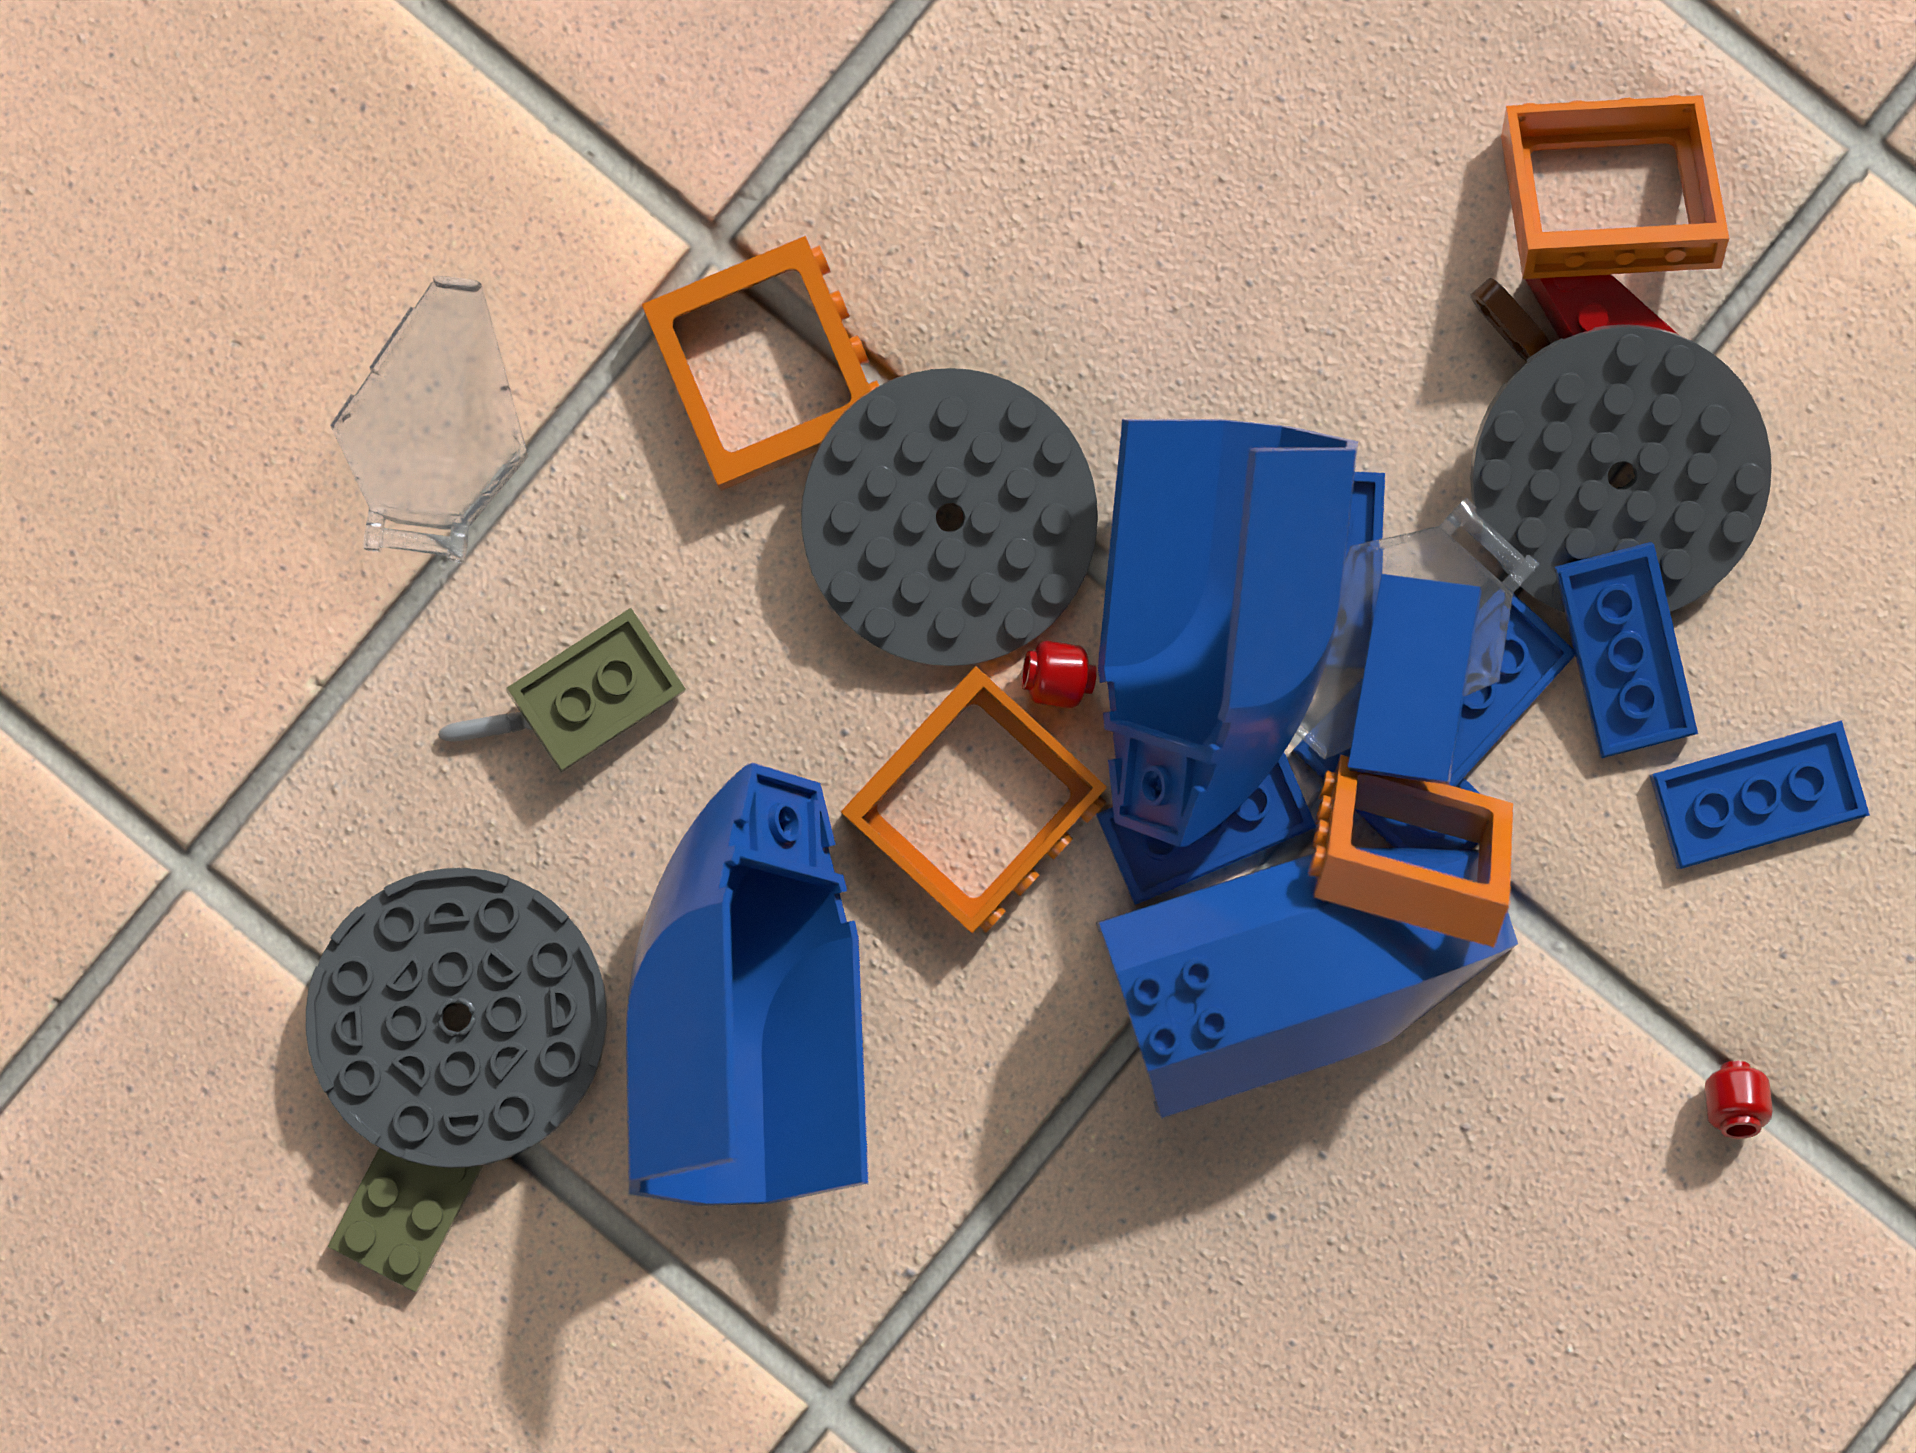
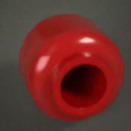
(1058, 674)
(1738, 1100)

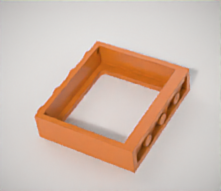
(1606, 123)
(793, 443)
(1051, 839)
(1402, 889)

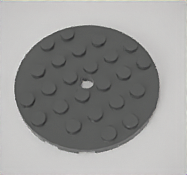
(1636, 400)
(877, 500)
(382, 1005)

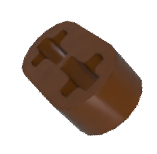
(1509, 319)

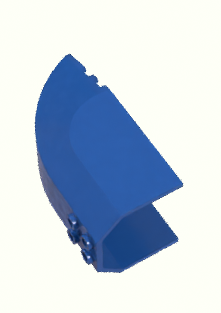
(1216, 610)
(1277, 983)
(747, 1008)

